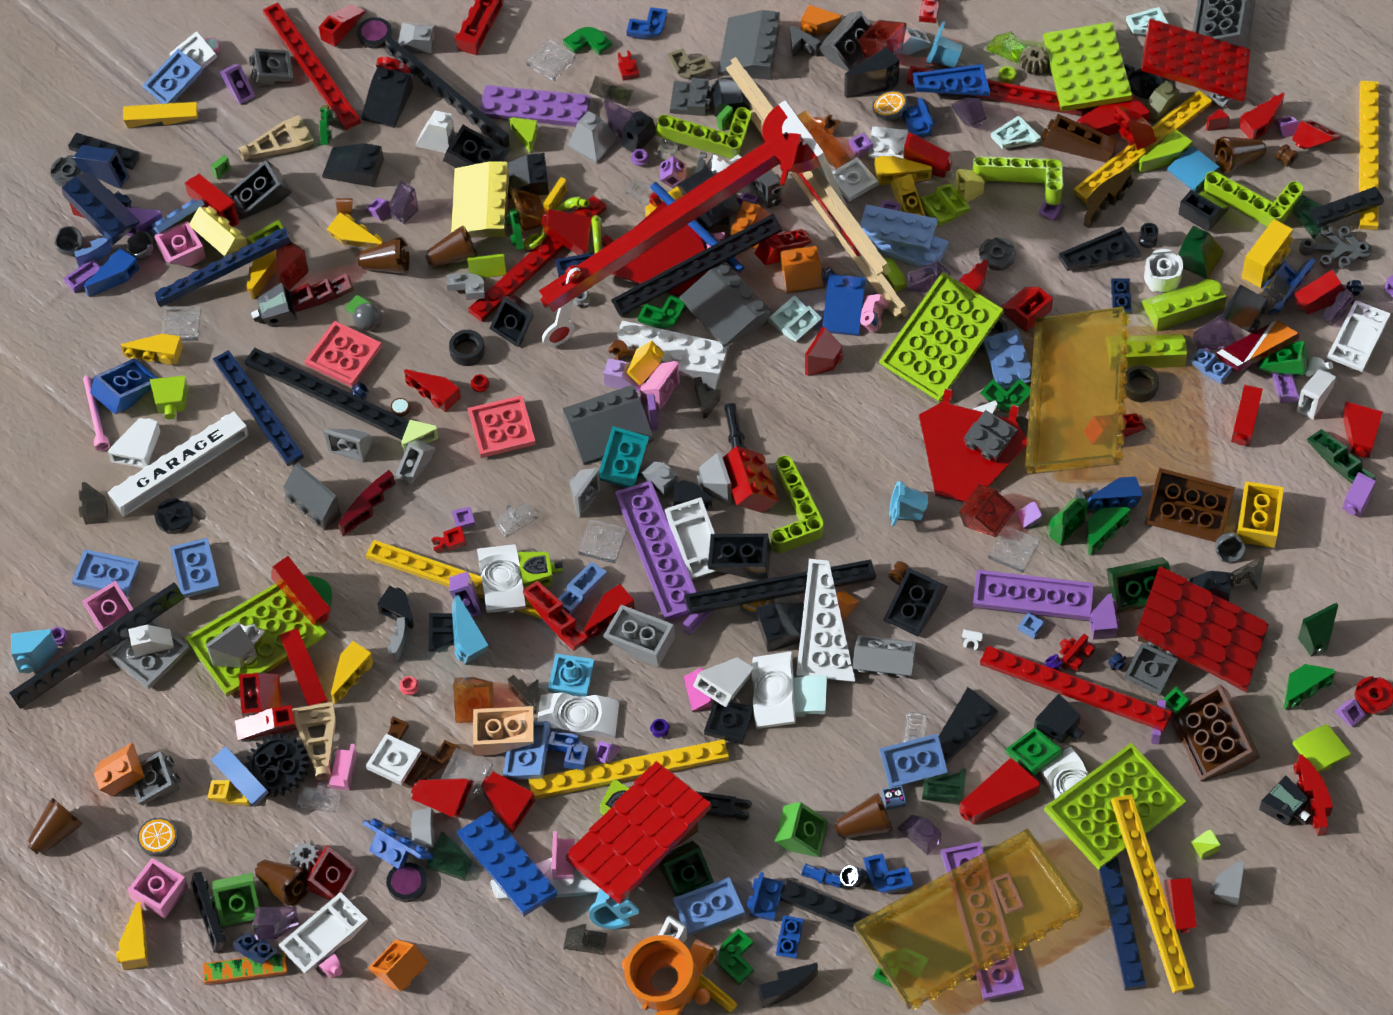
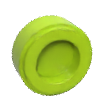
(1007, 74)

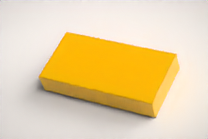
(555, 195)

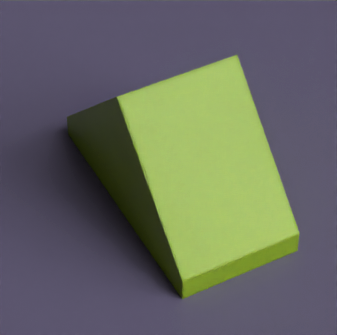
(525, 131)

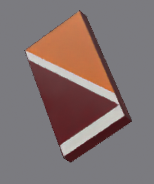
(1258, 345)

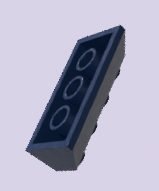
(99, 206)

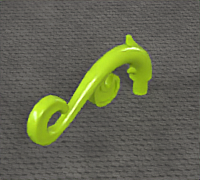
(571, 203)
(596, 224)

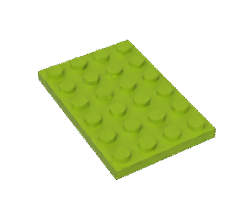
(1087, 66)
(941, 336)
(268, 611)
(1087, 809)

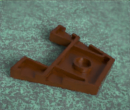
(426, 764)

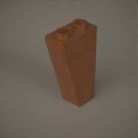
(1077, 139)

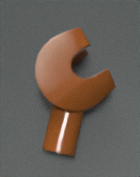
(828, 123)
(344, 205)
(621, 349)

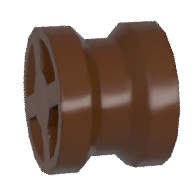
(1286, 155)
(898, 573)

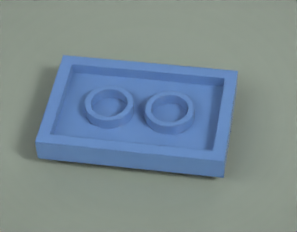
(173, 77)
(176, 216)
(1007, 358)
(195, 568)
(101, 569)
(529, 760)
(913, 760)
(708, 906)

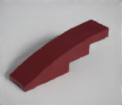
(321, 292)
(362, 507)

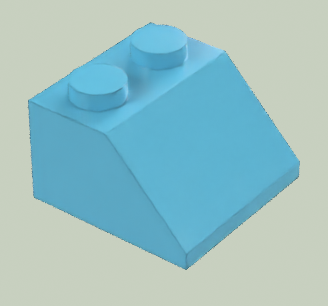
(32, 649)

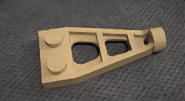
(297, 131)
(315, 716)

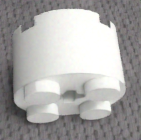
(1163, 271)

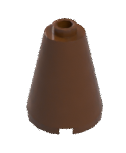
(1237, 152)
(452, 249)
(386, 257)
(865, 819)
(52, 827)
(284, 881)

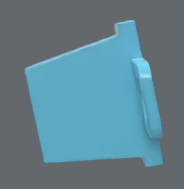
(944, 50)
(907, 503)
(610, 914)

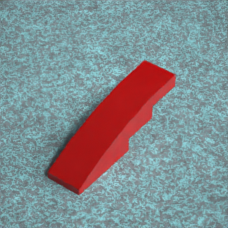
(554, 615)
(303, 667)

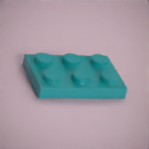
(622, 457)

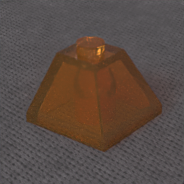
(471, 694)

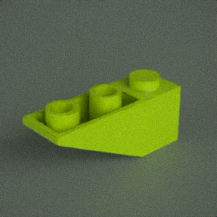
(1165, 152)

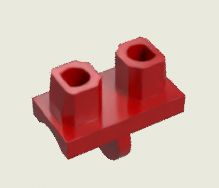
(1073, 650)

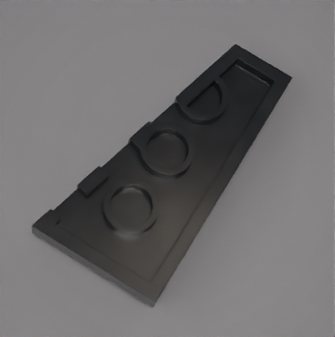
(1102, 250)
(965, 723)

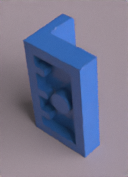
(918, 119)
(765, 898)

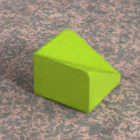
(1206, 844)

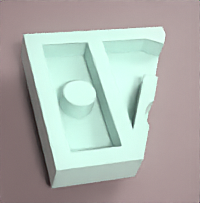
(1139, 21)
(1015, 134)

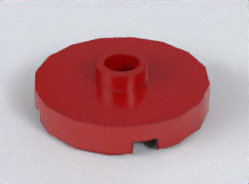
(392, 63)
(1377, 687)

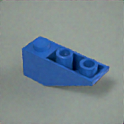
(114, 272)
(1119, 493)

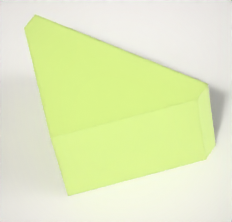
(417, 431)

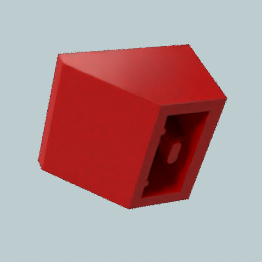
(1134, 128)
(1028, 305)
(259, 692)

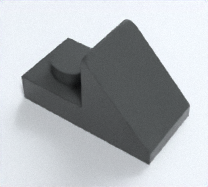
(802, 40)

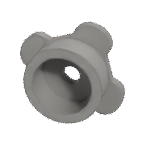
(584, 301)

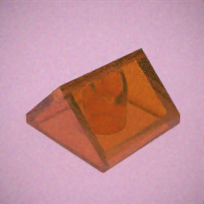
(528, 209)

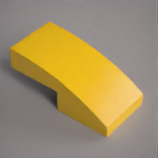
(225, 792)

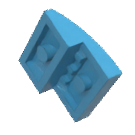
(1192, 168)

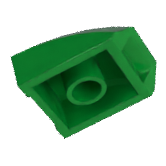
(1287, 361)
(1068, 520)

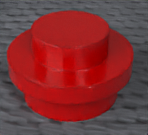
(480, 383)

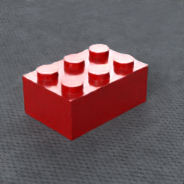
(750, 479)

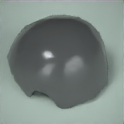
(68, 240)
(140, 245)
(367, 316)
(1230, 547)

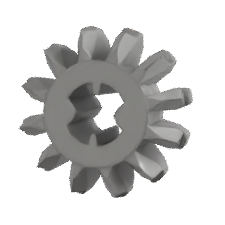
(310, 850)

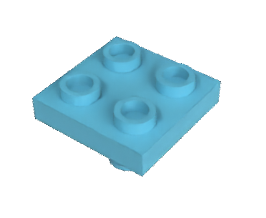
(571, 675)

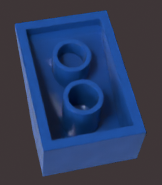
(844, 304)
(122, 385)

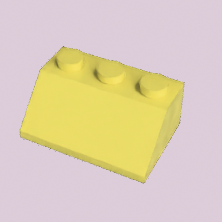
(217, 231)

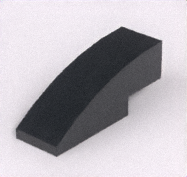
(787, 984)

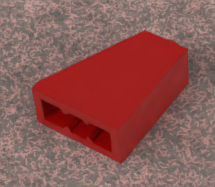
(926, 153)
(568, 229)
(1319, 293)
(1247, 415)
(1361, 427)
(443, 794)
(507, 799)
(1181, 903)

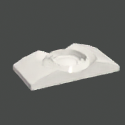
(1358, 336)
(692, 534)
(501, 578)
(773, 690)
(580, 715)
(1063, 772)
(323, 933)

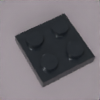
(729, 722)

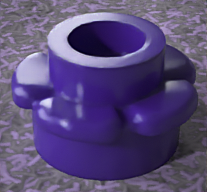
(1054, 662)
(659, 723)

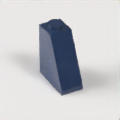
(103, 164)

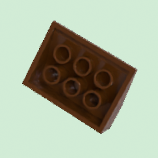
(1189, 505)
(1214, 734)

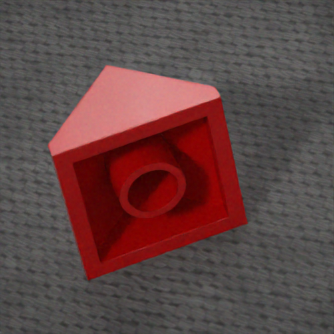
(330, 874)

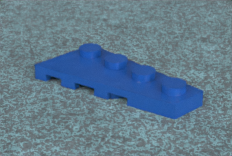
(958, 80)

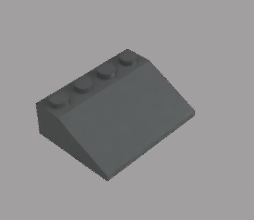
(1225, 20)
(752, 41)
(726, 305)
(593, 419)

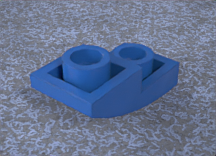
(789, 937)

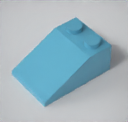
(467, 637)

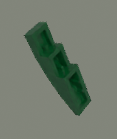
(1337, 456)

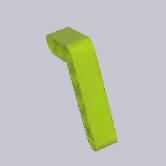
(708, 139)
(1023, 170)
(1250, 202)
(801, 505)

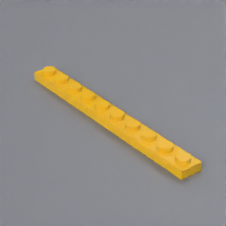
(1368, 148)
(1130, 156)
(427, 569)
(628, 769)
(1152, 894)

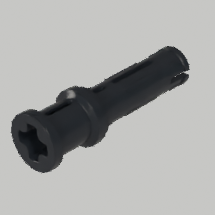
(735, 437)

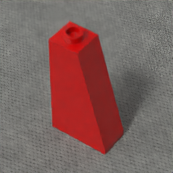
(1103, 118)
(200, 188)
(300, 591)
(1000, 791)

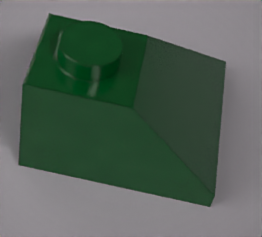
(1200, 252)
(1317, 630)

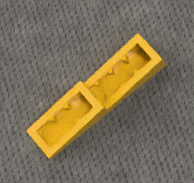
(166, 113)

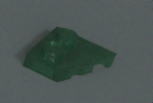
(945, 788)
(449, 858)

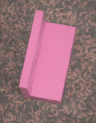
(343, 768)
(560, 867)

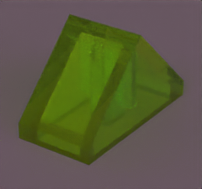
(1006, 46)

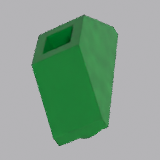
(1104, 526)
(1305, 683)

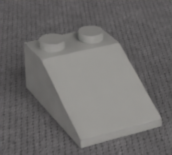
(641, 635)

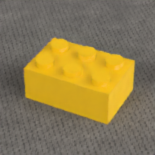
(1267, 253)
(1260, 514)

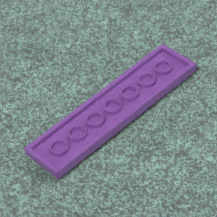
(656, 548)
(1003, 977)

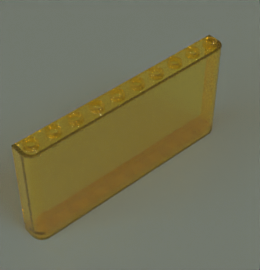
(1078, 391)
(968, 919)

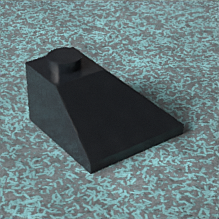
(512, 319)
(1216, 582)

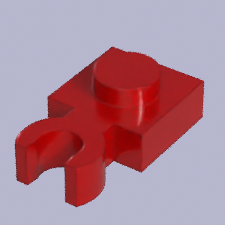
(627, 67)
(452, 540)

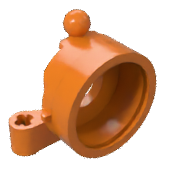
(661, 952)

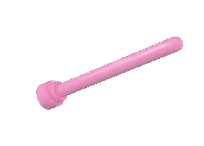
(101, 441)

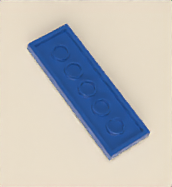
(507, 863)

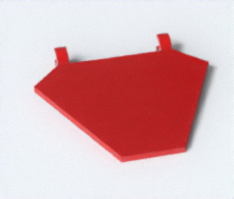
(662, 256)
(954, 466)

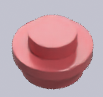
(409, 685)

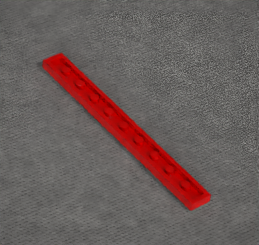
(311, 66)
(1014, 94)
(527, 267)
(1076, 688)

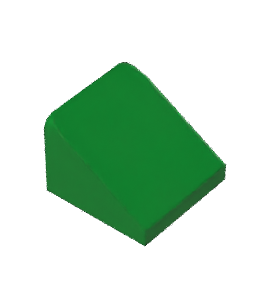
(1176, 700)

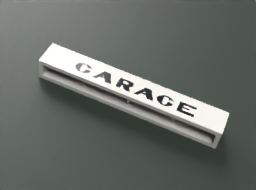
(178, 464)

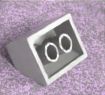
(884, 656)

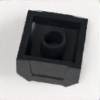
(726, 93)

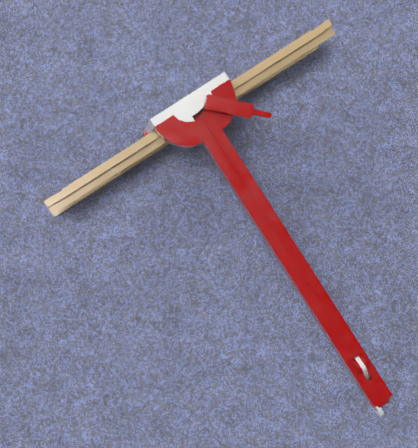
(785, 145)

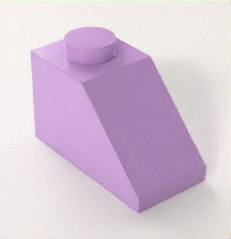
(616, 375)

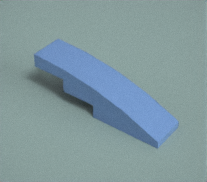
(581, 588)
(239, 776)

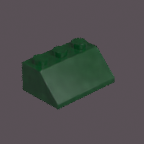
(1133, 582)

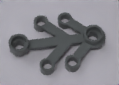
(1337, 248)

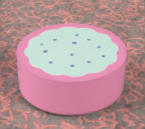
(213, 44)

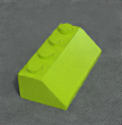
(1185, 303)
(1157, 351)

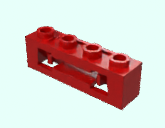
(467, 38)

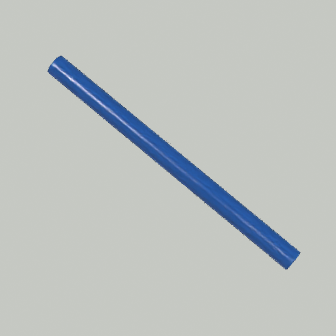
(696, 226)

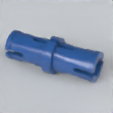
(821, 875)

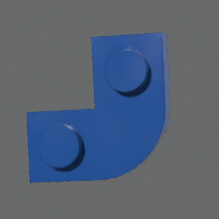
(650, 28)
(568, 743)
(885, 880)

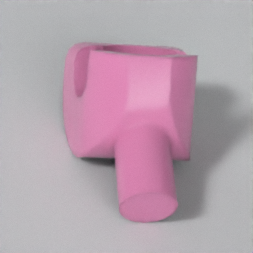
(331, 967)

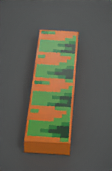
(243, 969)

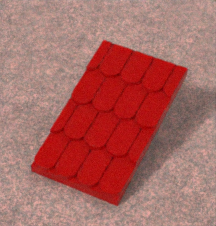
(1202, 629)
(638, 832)

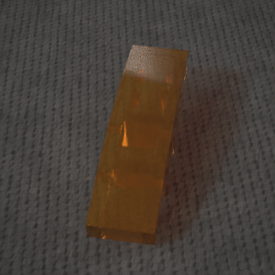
(832, 149)

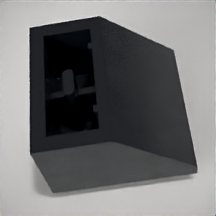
(1202, 209)

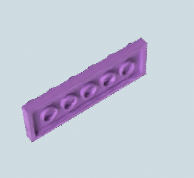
(538, 105)
(1033, 595)

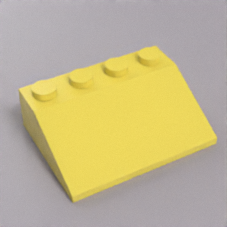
(481, 199)

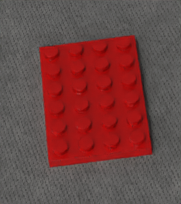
(1196, 60)

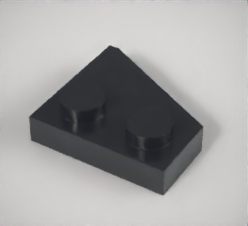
(440, 630)

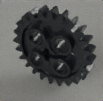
(270, 750)

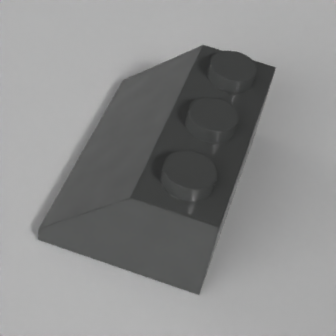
(843, 43)
(311, 497)

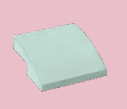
(794, 319)
(810, 695)

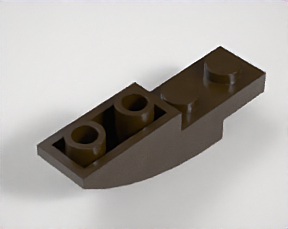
(1105, 194)

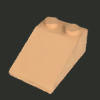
(502, 729)

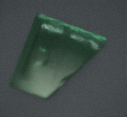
(1302, 212)

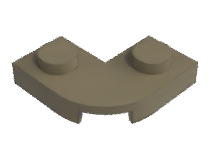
(689, 69)

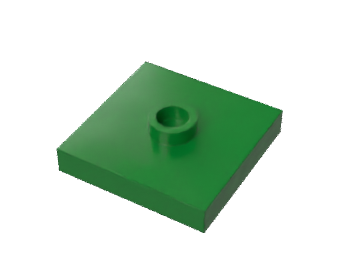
(1033, 751)

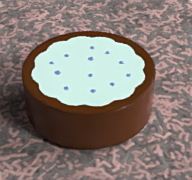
(400, 407)

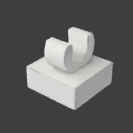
(972, 636)

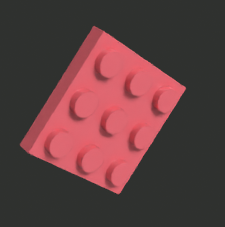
(343, 354)
(501, 426)

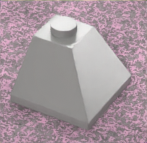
(417, 37)
(592, 137)
(348, 443)
(715, 479)
(584, 489)
(231, 648)

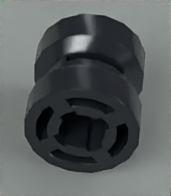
(1148, 235)
(854, 877)

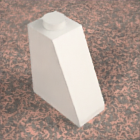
(437, 132)
(1315, 393)
(136, 444)
(724, 680)

